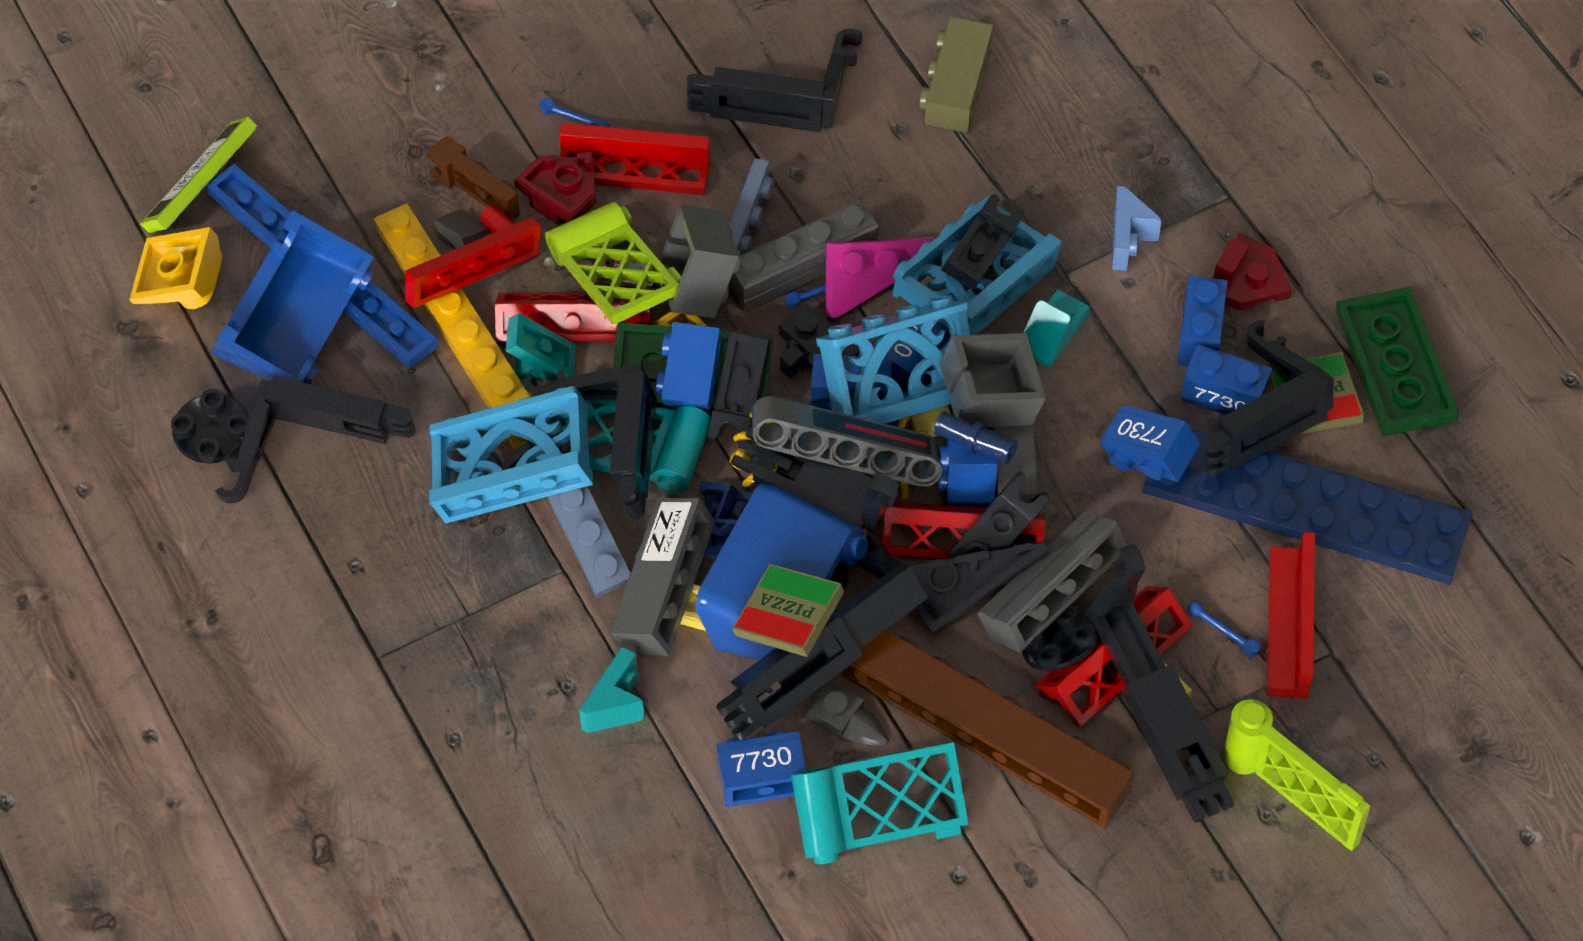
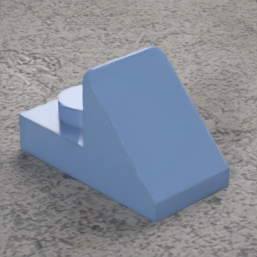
(1131, 223)

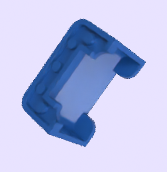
(294, 302)
(775, 531)

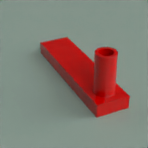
(504, 248)

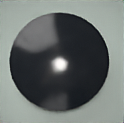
(210, 427)
(1063, 642)

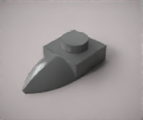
(846, 717)

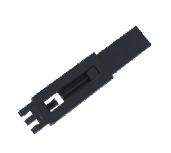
(835, 649)
(1157, 694)

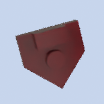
(559, 186)
(1251, 273)

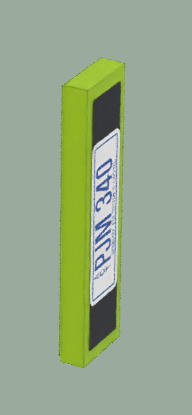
(198, 175)

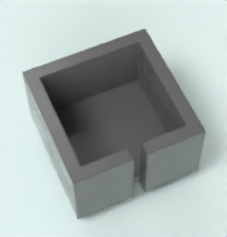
(702, 262)
(993, 379)

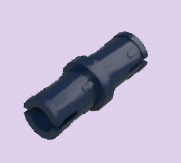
(975, 437)

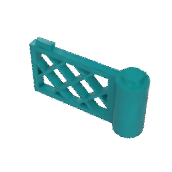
(675, 446)
(825, 811)

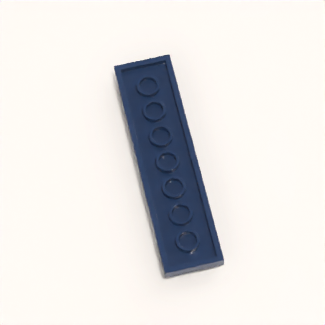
(1339, 508)

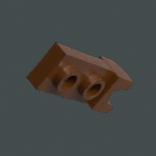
(471, 177)

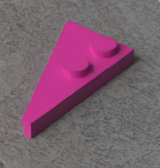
(863, 269)

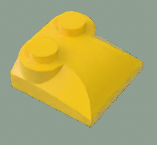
(178, 269)

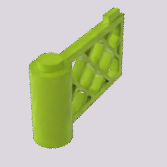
(594, 237)
(1258, 748)

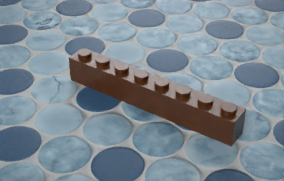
(992, 726)

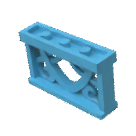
(1030, 260)
(896, 403)
(486, 430)

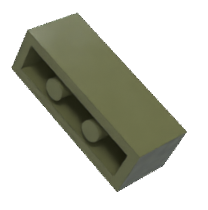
(957, 74)

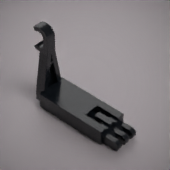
(775, 98)
(314, 408)
(1275, 415)
(632, 425)
(826, 485)

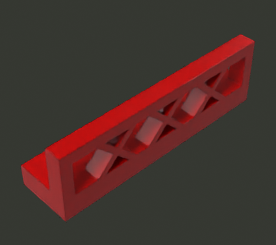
(636, 151)
(566, 314)
(939, 516)
(1291, 619)
(1063, 682)

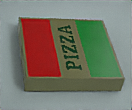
(1346, 405)
(788, 610)

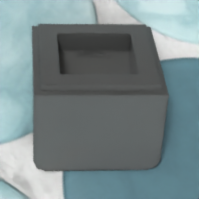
(460, 228)

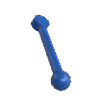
(547, 107)
(793, 299)
(1250, 647)

